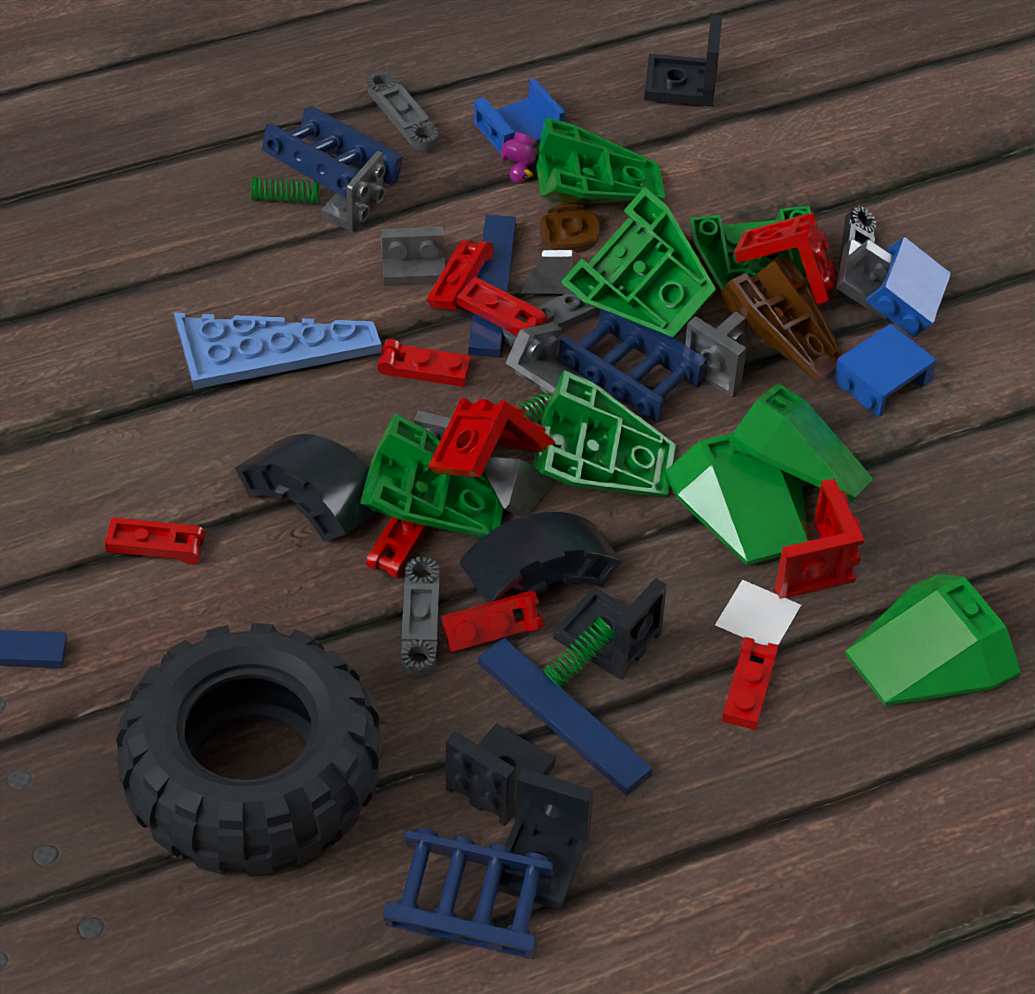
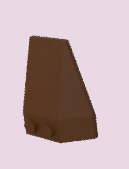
(785, 316)

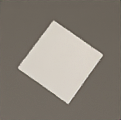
(758, 614)

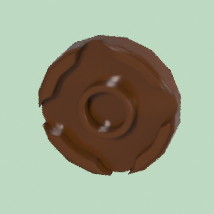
(570, 228)

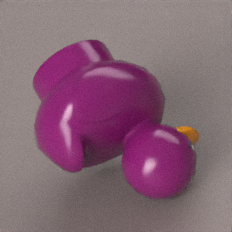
(520, 151)

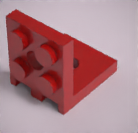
(788, 234)
(484, 426)
(826, 560)

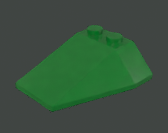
(589, 169)
(645, 271)
(602, 442)
(410, 491)

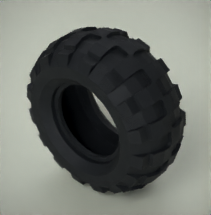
(262, 819)

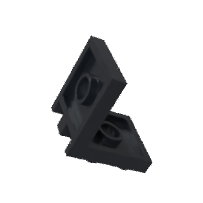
(695, 74)
(631, 626)
(491, 769)
(553, 822)

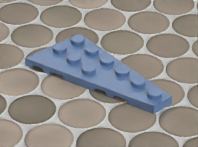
(260, 346)

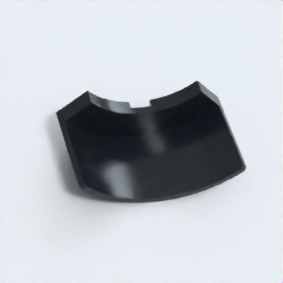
(317, 476)
(538, 552)

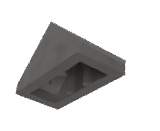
(551, 271)
(517, 484)

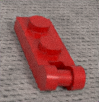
(459, 272)
(499, 306)
(423, 364)
(399, 538)
(155, 539)
(491, 621)
(749, 684)

